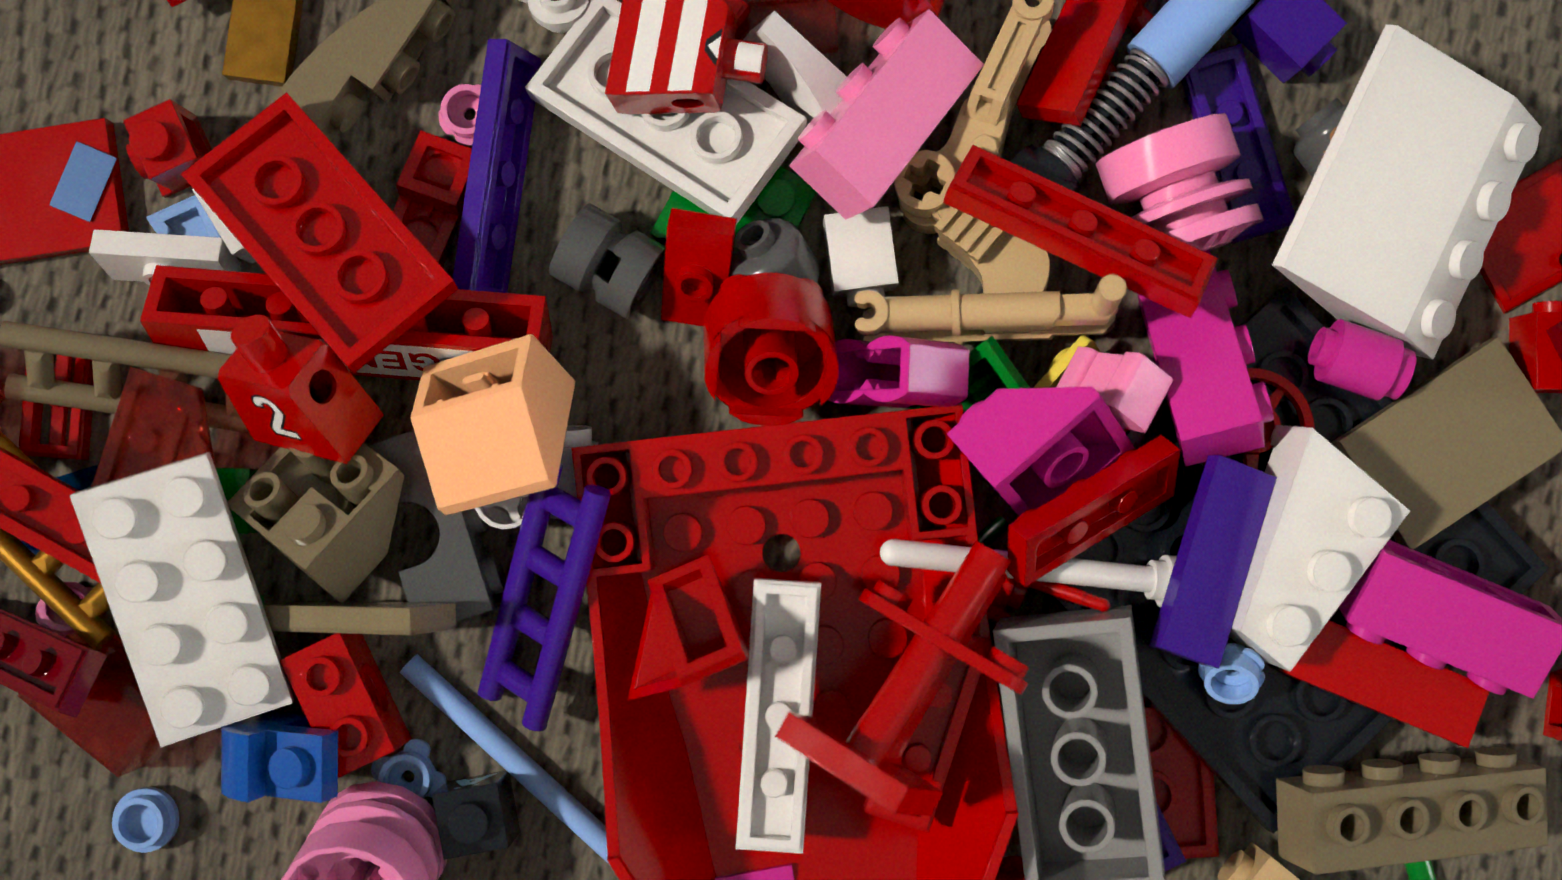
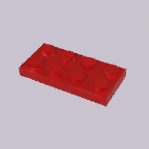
(320, 232)

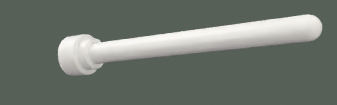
(1150, 579)

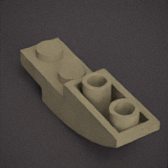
(366, 53)

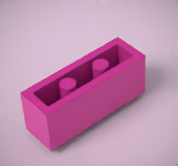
(1207, 357)
(1455, 620)

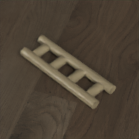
(106, 356)

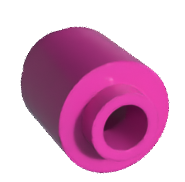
(1361, 360)

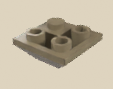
(324, 513)

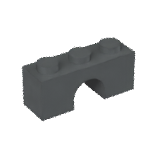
(460, 566)

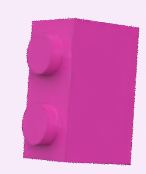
(1039, 441)

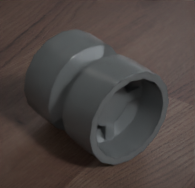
(588, 251)

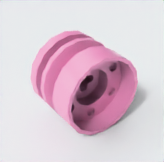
(1178, 182)
(372, 835)

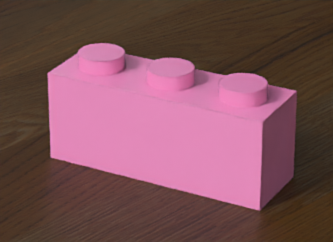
(885, 113)

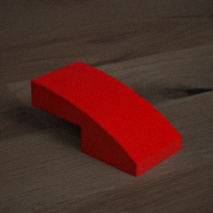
(433, 192)

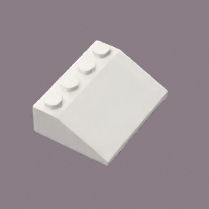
(1408, 193)

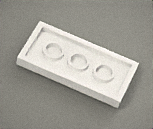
(705, 157)
(183, 598)

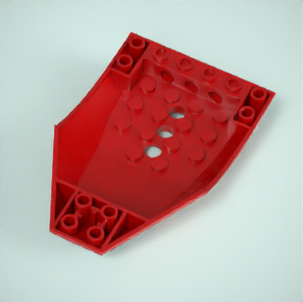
(679, 752)

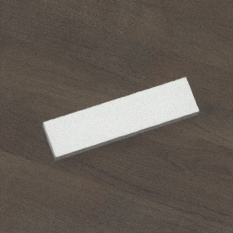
(777, 683)

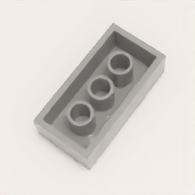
(1080, 747)

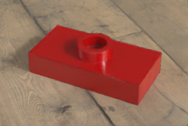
(695, 263)

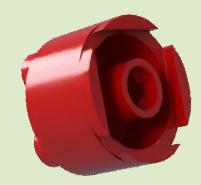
(769, 347)

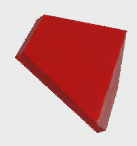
(686, 630)

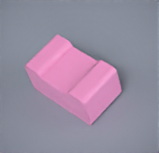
(1127, 382)

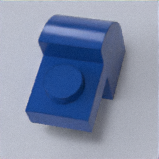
(278, 758)

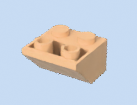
(492, 423)

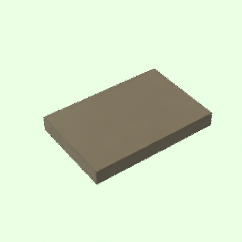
(1455, 440)

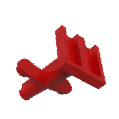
(874, 749)

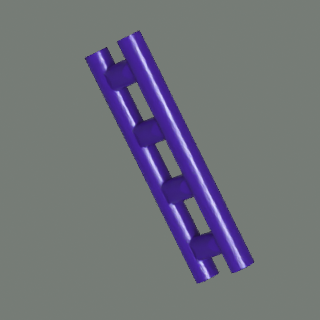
(515, 614)

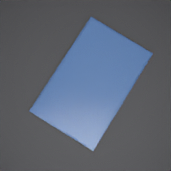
(83, 181)

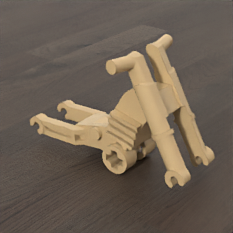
(1009, 268)

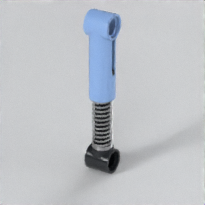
(1159, 57)

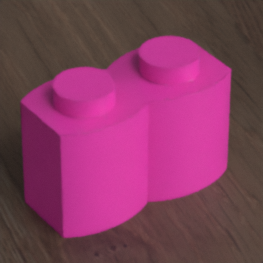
(901, 372)

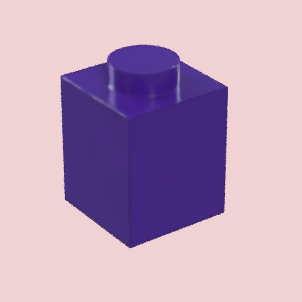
(1290, 35)

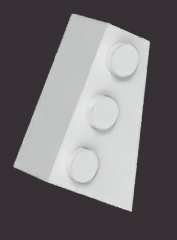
(1313, 544)

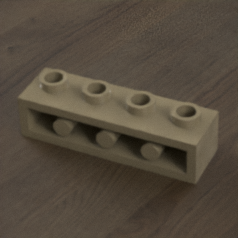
(1411, 811)

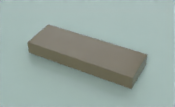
(361, 617)

